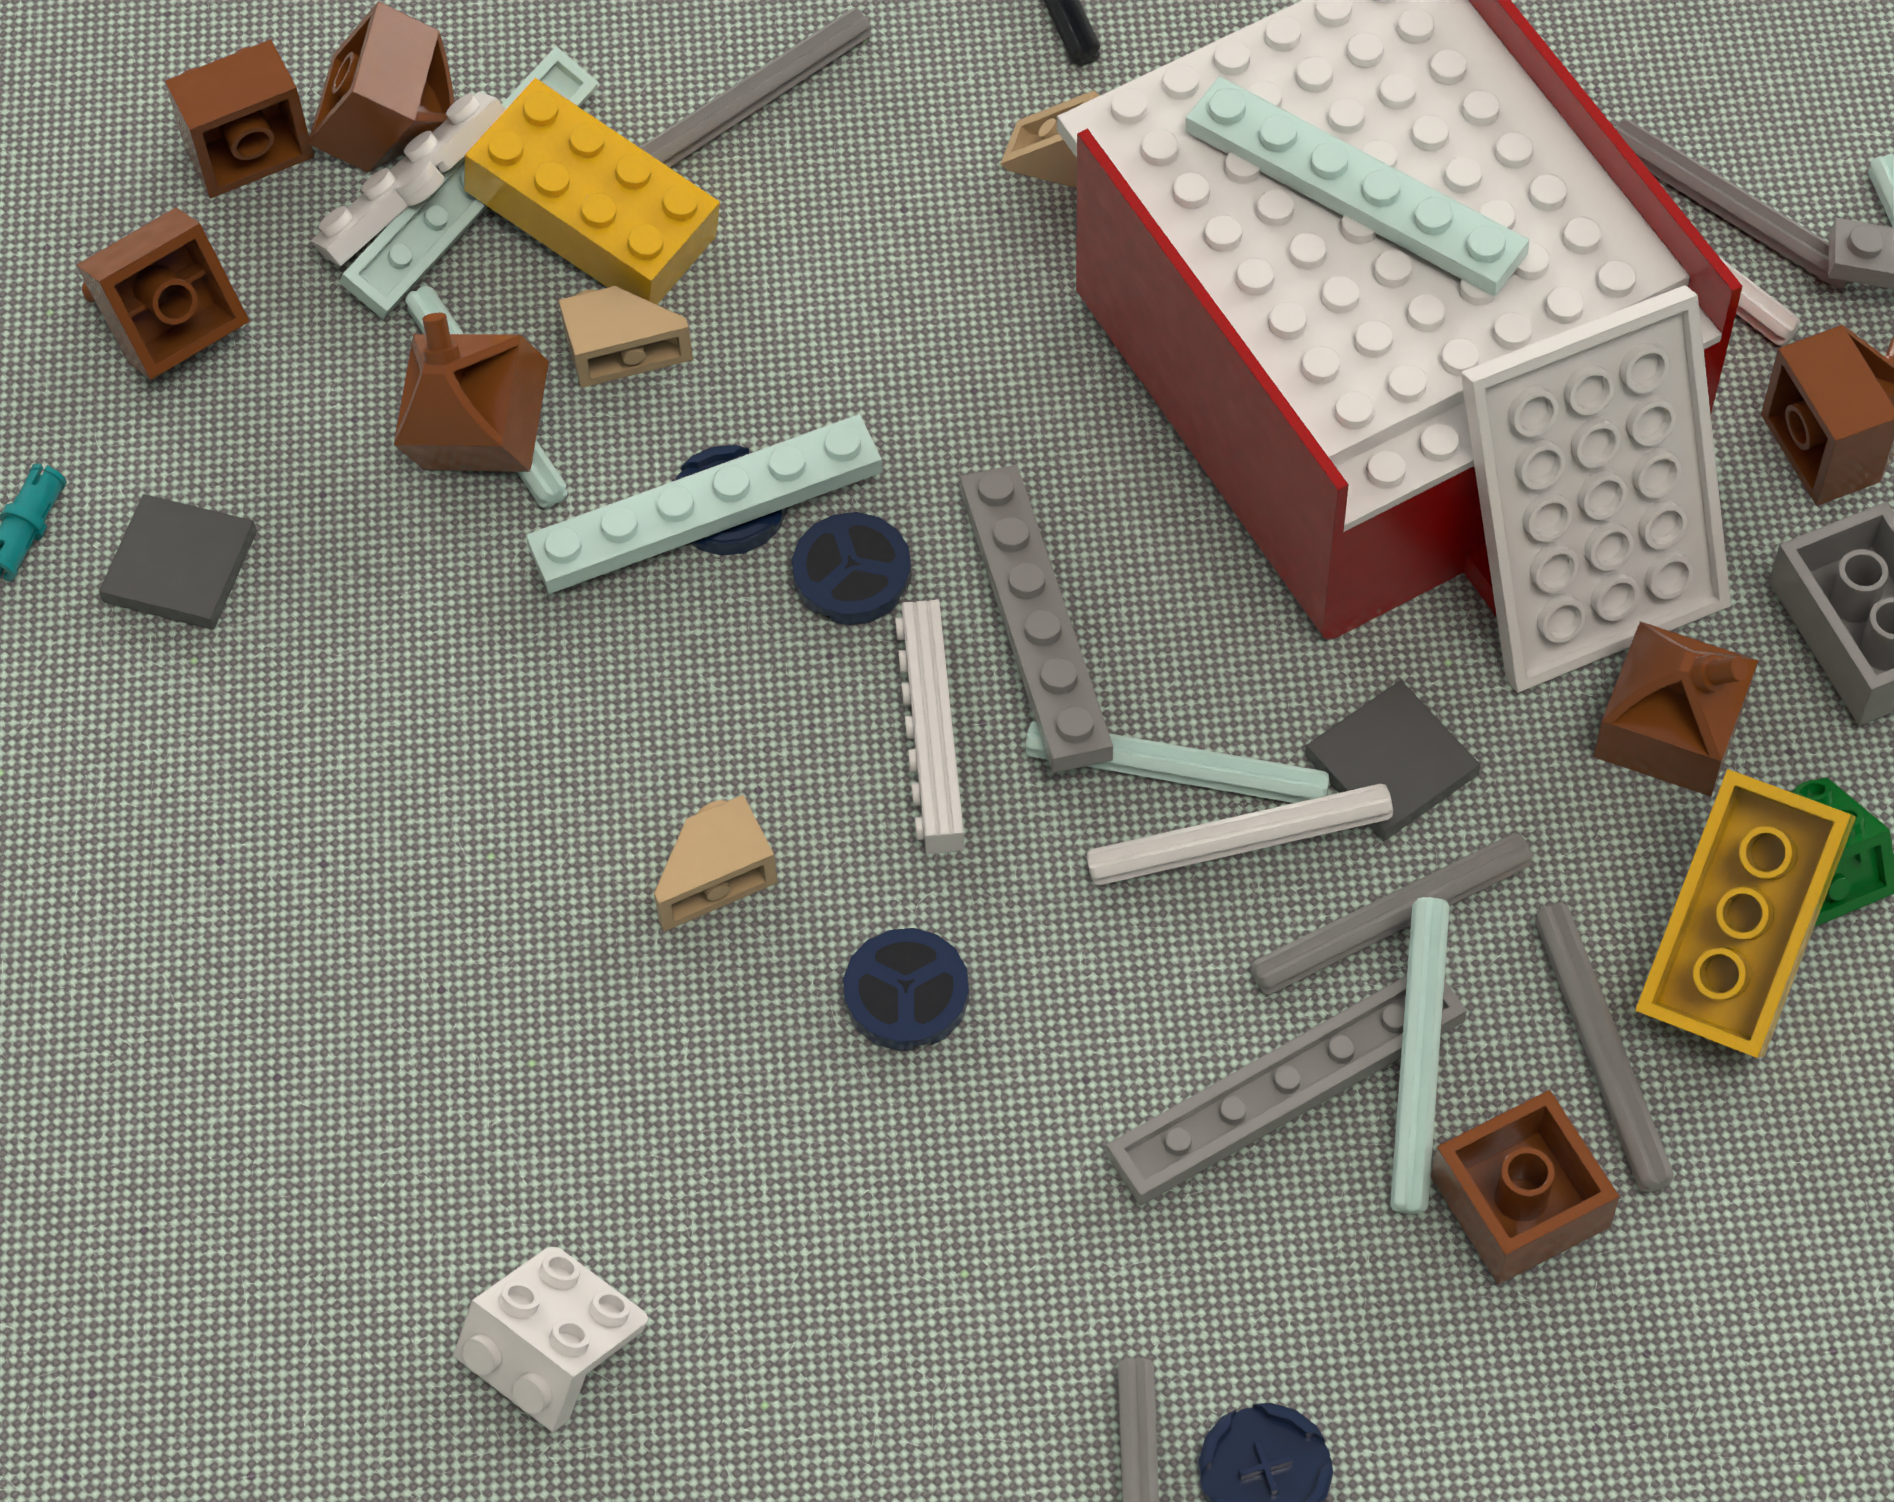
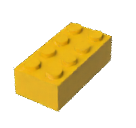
(590, 194)
(1745, 913)

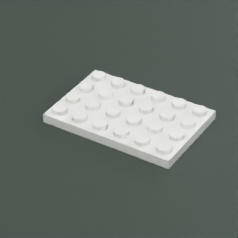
(1598, 486)

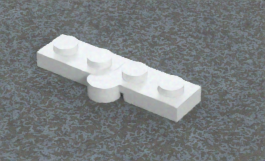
(409, 181)

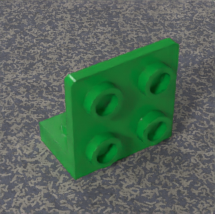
(1868, 857)

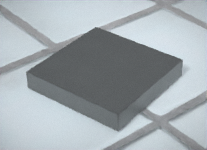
(178, 561)
(1397, 745)

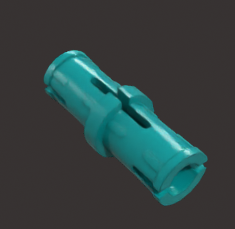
(26, 516)

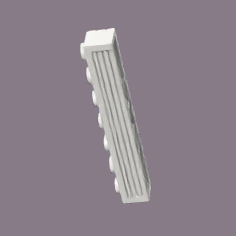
(930, 727)

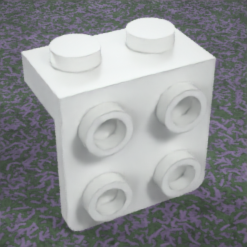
(544, 1332)

